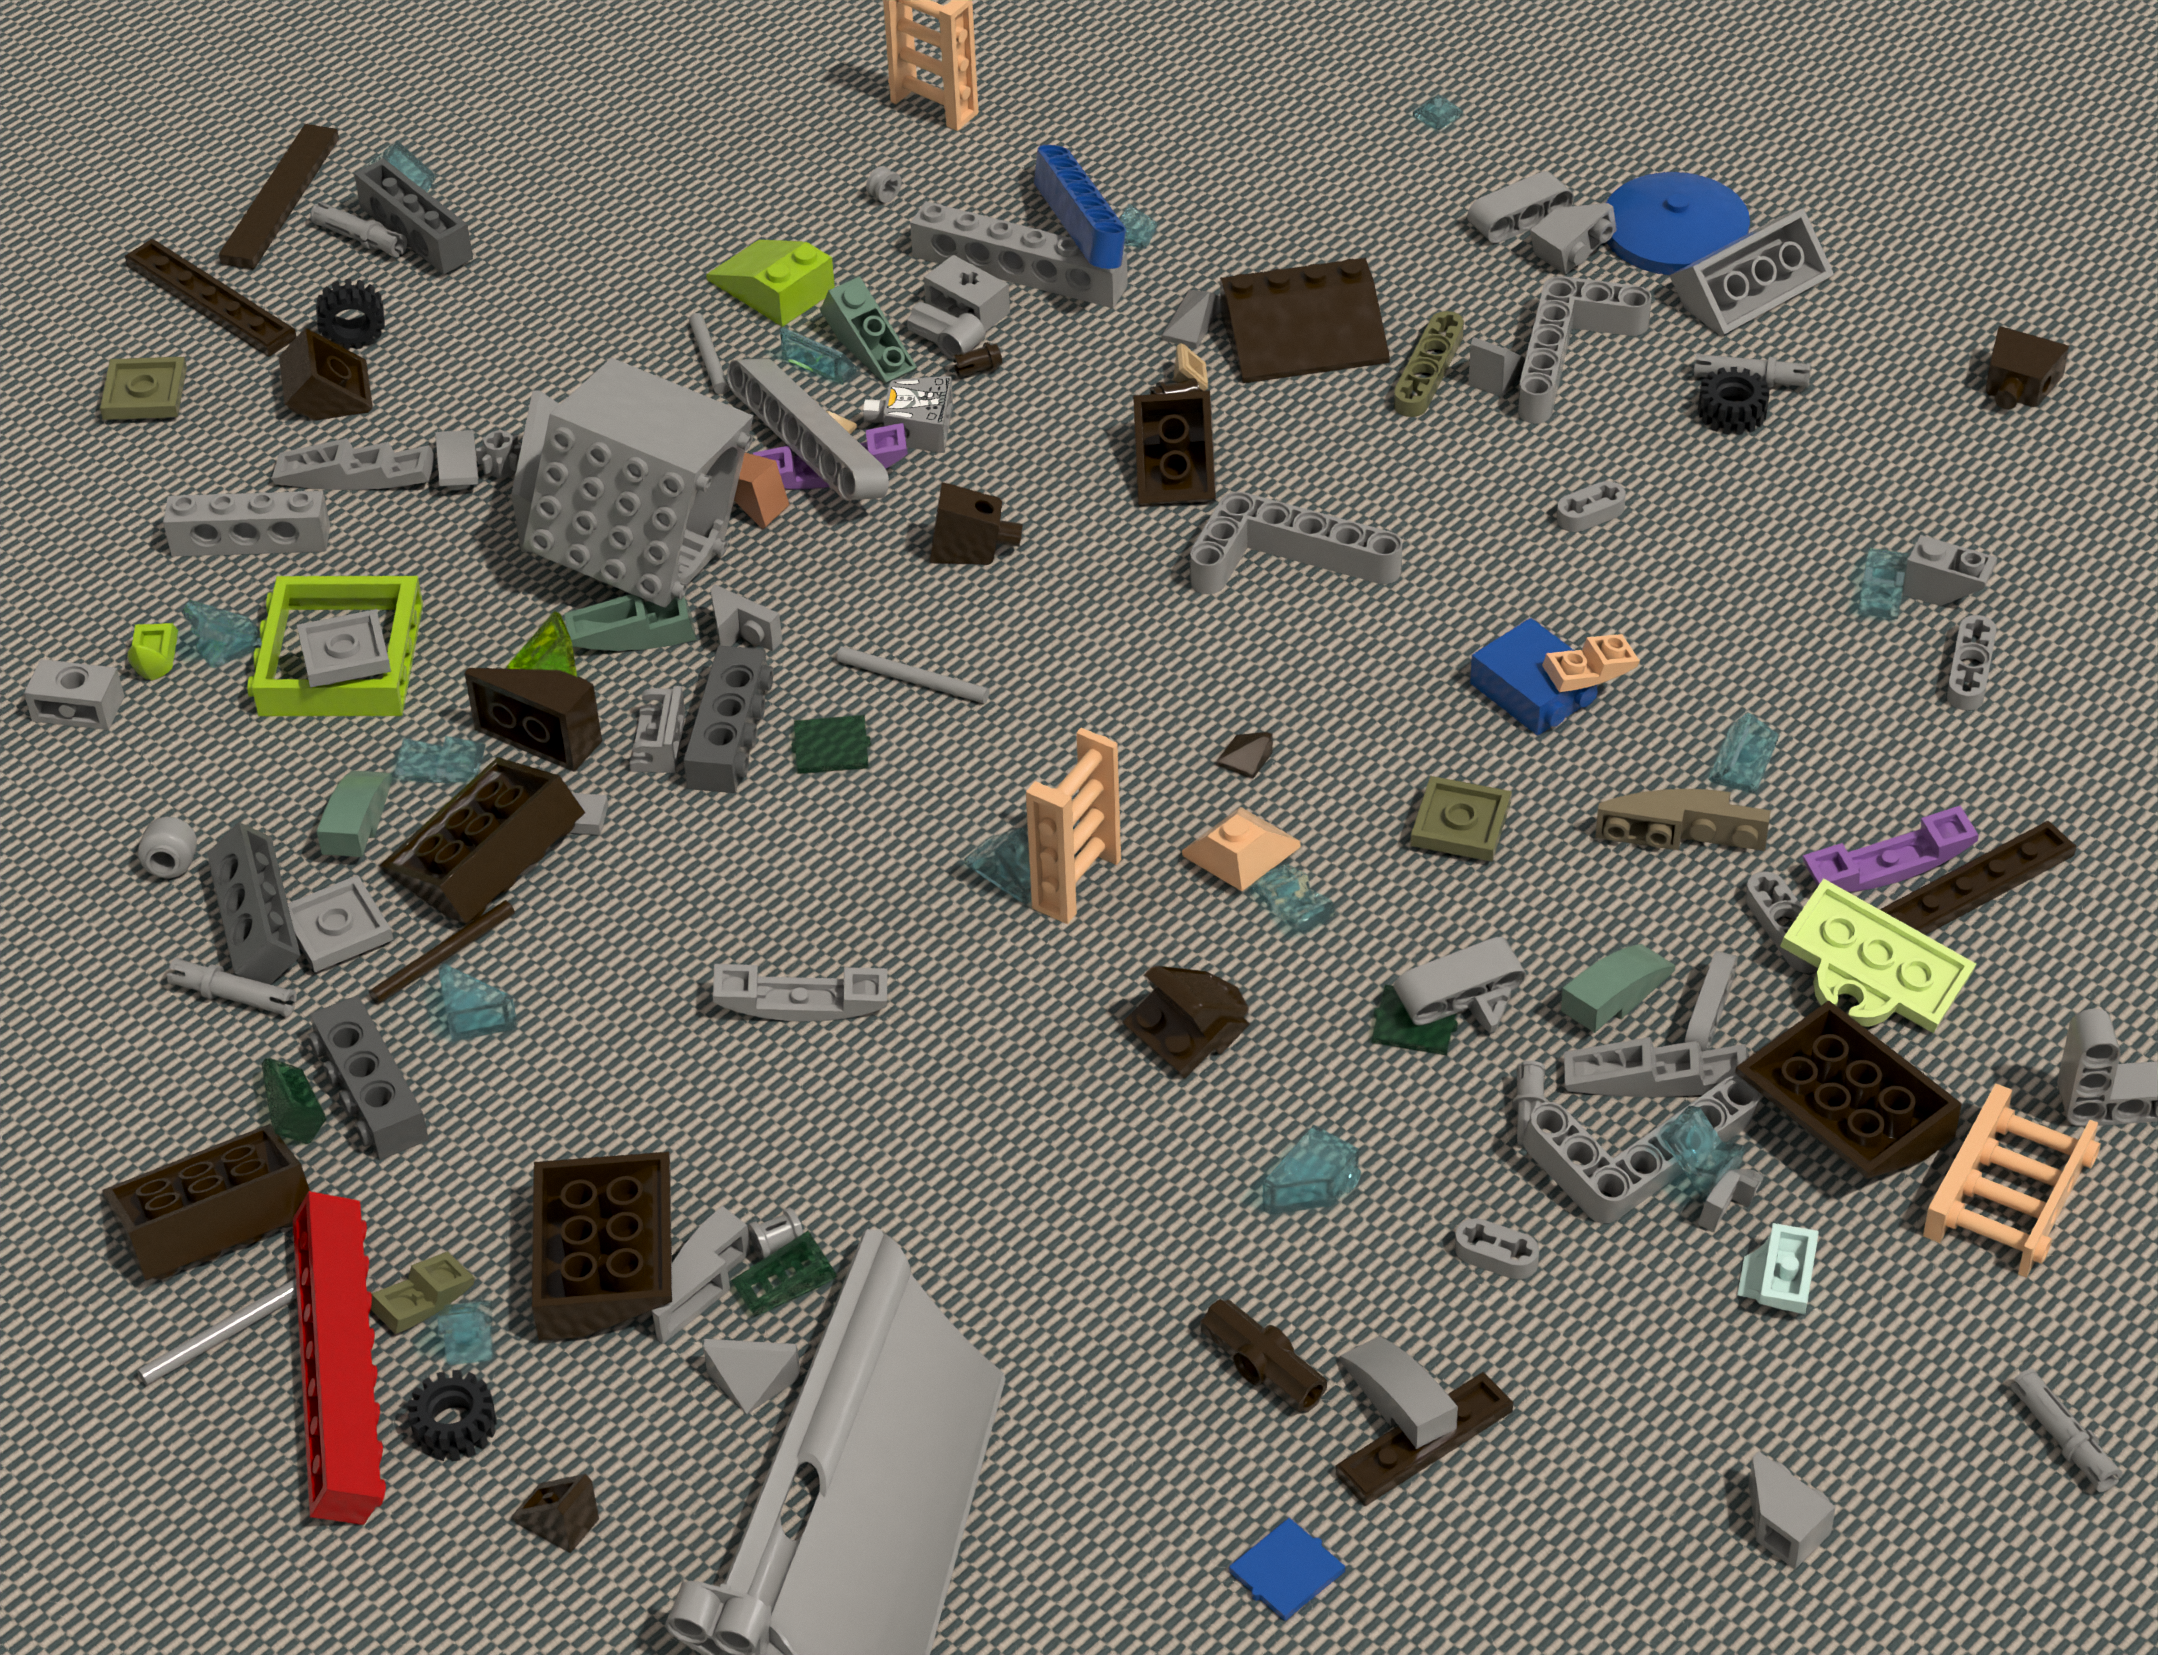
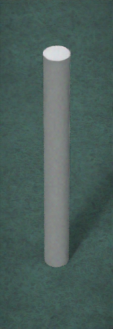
(913, 674)
(218, 1333)

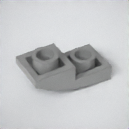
(456, 459)

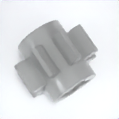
(499, 454)

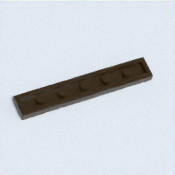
(278, 196)
(211, 297)
(1983, 879)

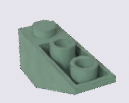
(866, 331)

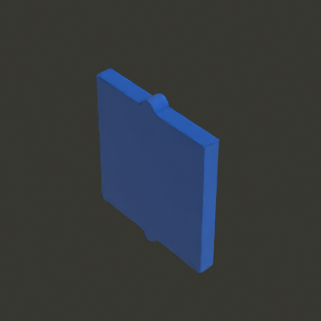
(1287, 1569)

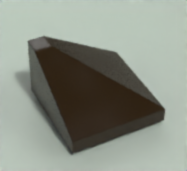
(1247, 753)

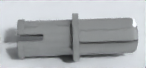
(1529, 1093)

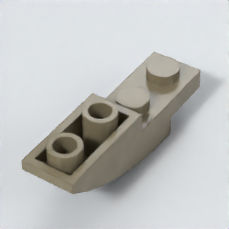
(1670, 815)

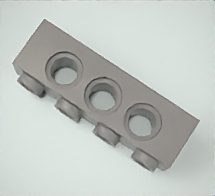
(247, 523)

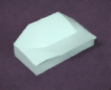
(1781, 1269)

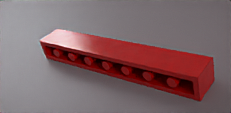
(337, 1360)

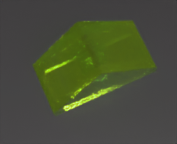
(548, 648)

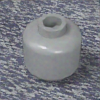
(167, 847)

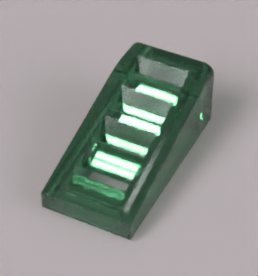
(291, 1101)
(788, 1256)

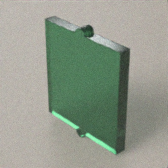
(831, 744)
(1396, 1028)

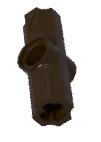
(1263, 1355)

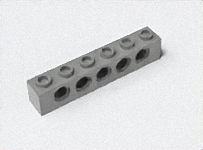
(1015, 254)

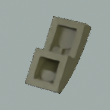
(424, 1294)

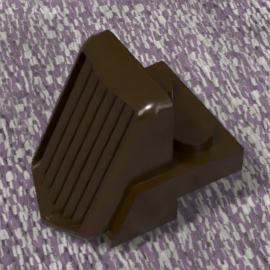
(1188, 1016)

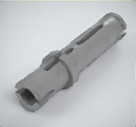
(369, 233)
(1770, 370)
(215, 982)
(2077, 1443)

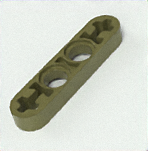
(1428, 363)

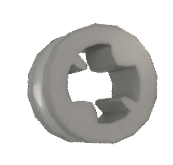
(883, 184)

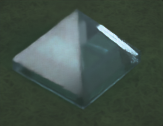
(1438, 112)

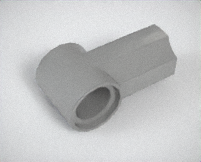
(951, 333)

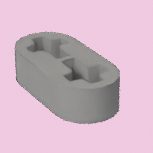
(1591, 506)
(1497, 1248)

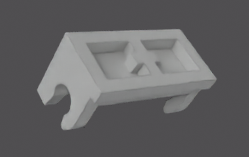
(659, 731)

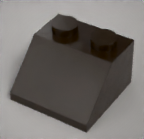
(323, 378)

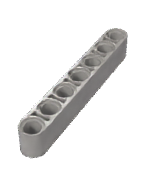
(808, 429)

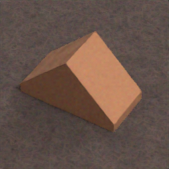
(761, 489)

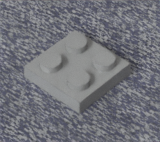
(343, 648)
(338, 923)

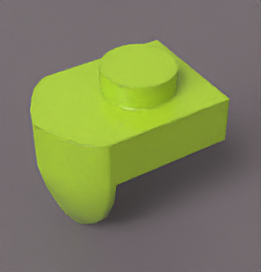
(153, 649)

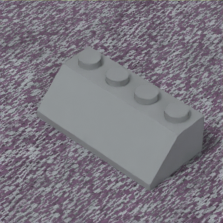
(1753, 273)
(529, 459)

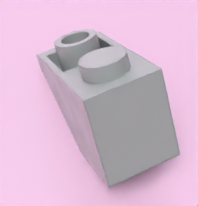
(1572, 234)
(1945, 572)
(1786, 1512)

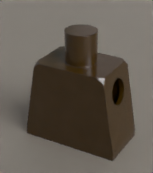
(2024, 368)
(970, 527)

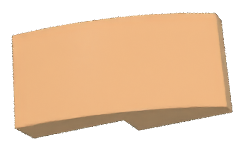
(1596, 663)

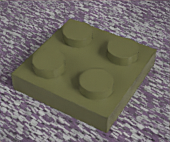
(143, 388)
(1461, 818)

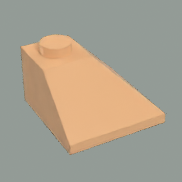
(1241, 848)

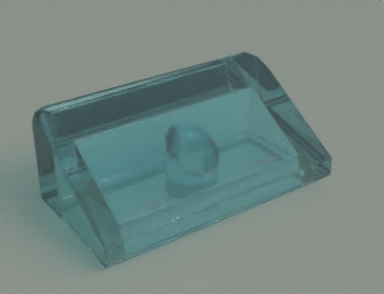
(816, 357)
(1744, 754)

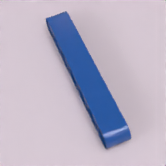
(1079, 206)

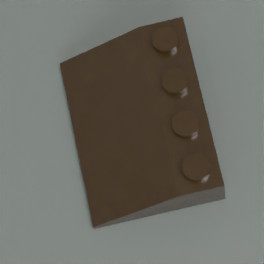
(1303, 320)
(484, 838)
(1853, 1093)
(208, 1202)
(600, 1242)

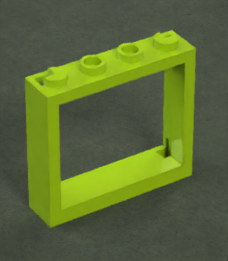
(346, 697)

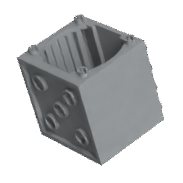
(637, 482)

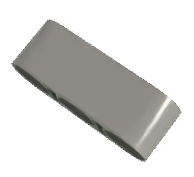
(1518, 206)
(1456, 979)

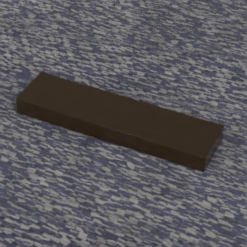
(1395, 1459)

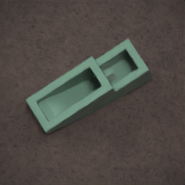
(630, 624)
(353, 813)
(1614, 985)

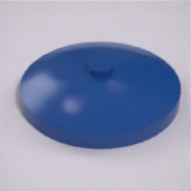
(1674, 220)

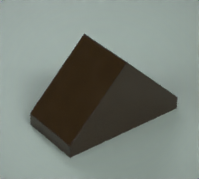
(560, 1511)

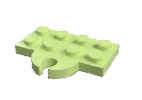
(1875, 960)

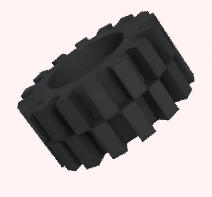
(346, 298)
(1733, 386)
(455, 1436)

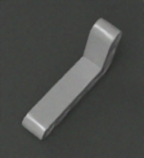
(1570, 305)
(1290, 533)
(2096, 1084)
(1649, 1154)

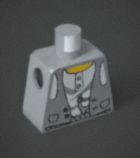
(922, 407)

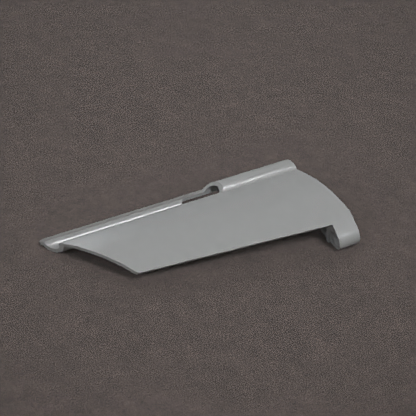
(898, 1440)

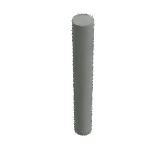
(708, 353)

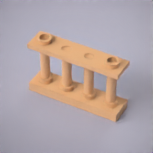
(957, 49)
(1051, 823)
(1982, 1148)

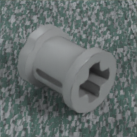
(774, 1233)

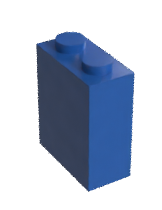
(1514, 678)

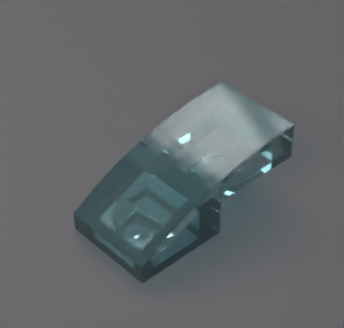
(1883, 583)
(430, 763)
(1292, 899)

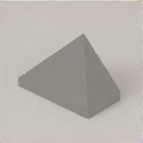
(1192, 318)
(751, 1370)

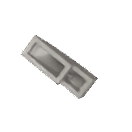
(702, 1271)
(1402, 1390)

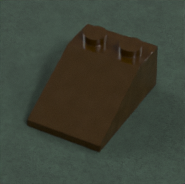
(1174, 448)
(536, 712)

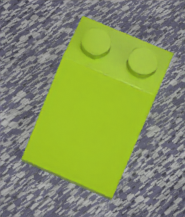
(777, 278)

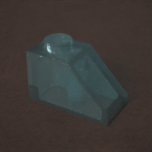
(1312, 1174)

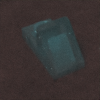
(221, 633)
(1701, 1150)
(467, 1331)

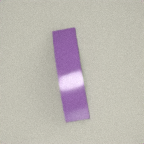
(884, 443)
(1895, 859)

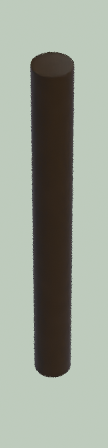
(441, 952)

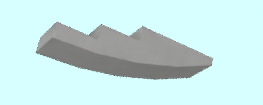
(342, 467)
(1641, 1070)

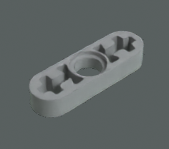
(1977, 675)
(1784, 905)
(1712, 999)

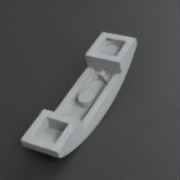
(799, 998)

